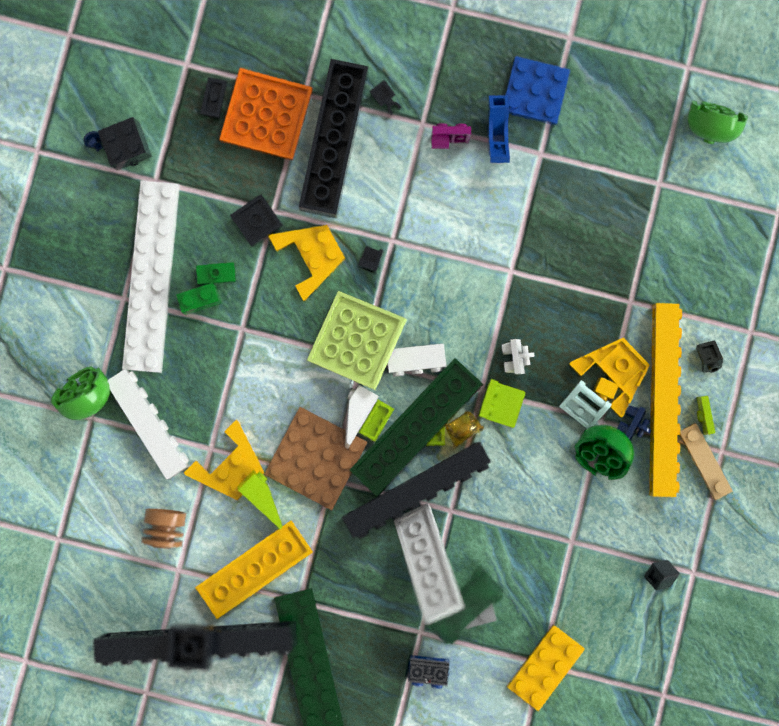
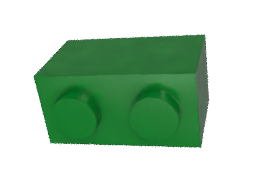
(198, 298)

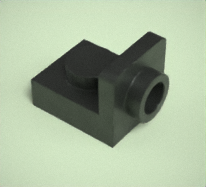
(710, 356)

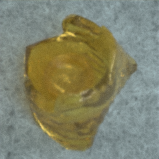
(463, 428)

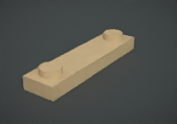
(705, 461)

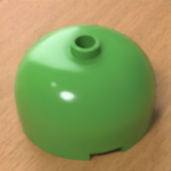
(715, 122)
(82, 400)

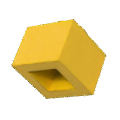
(605, 389)

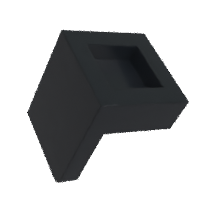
(370, 259)
(661, 574)

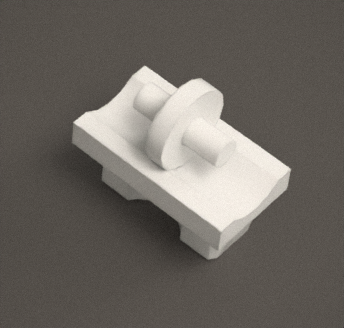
(517, 365)

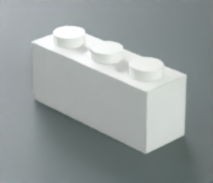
(417, 359)

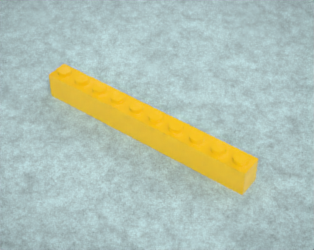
(664, 400)

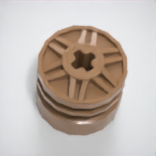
(163, 528)

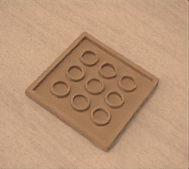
(315, 458)

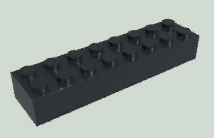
(333, 138)
(420, 487)

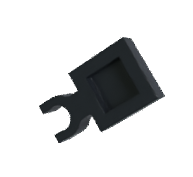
(383, 95)

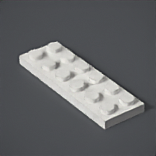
(428, 564)

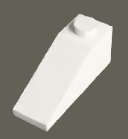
(358, 409)

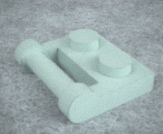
(580, 409)

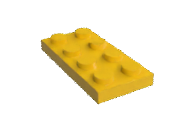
(545, 667)

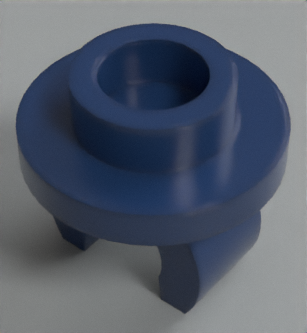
(93, 140)

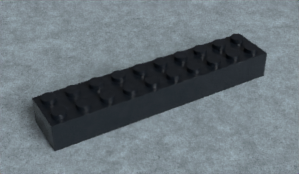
(228, 640)

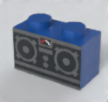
(428, 671)

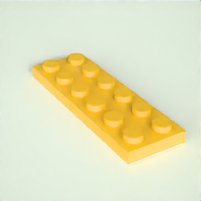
(254, 569)

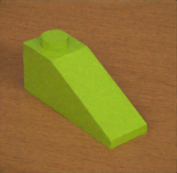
(258, 493)

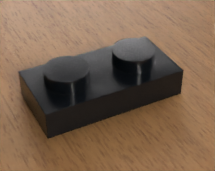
(213, 98)

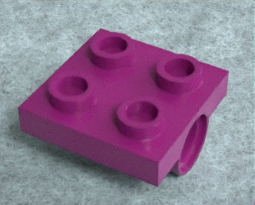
(444, 134)

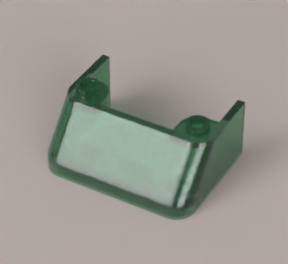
(476, 597)

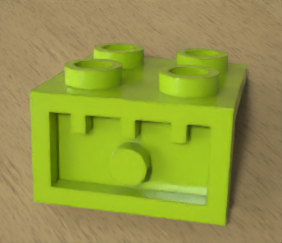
(501, 404)

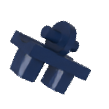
(637, 416)

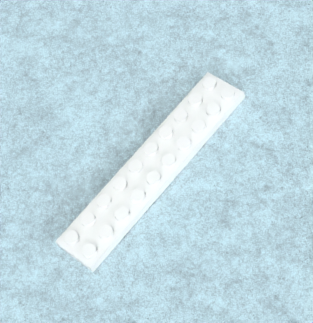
(151, 276)

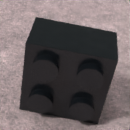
(125, 143)
(190, 647)

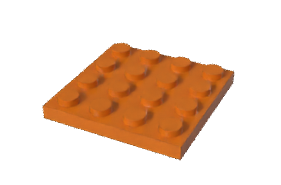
(266, 114)

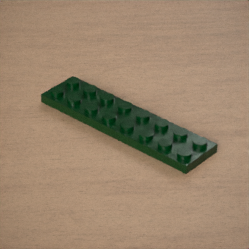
(416, 427)
(310, 661)

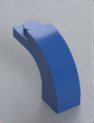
(498, 129)

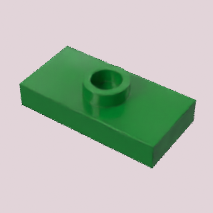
(216, 273)

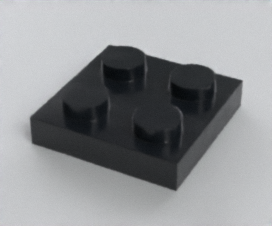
(256, 220)

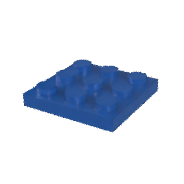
(536, 90)

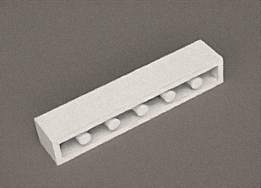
(147, 424)

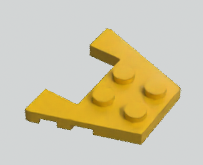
(318, 251)
(621, 365)
(232, 469)

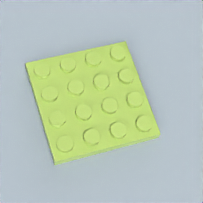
(356, 340)

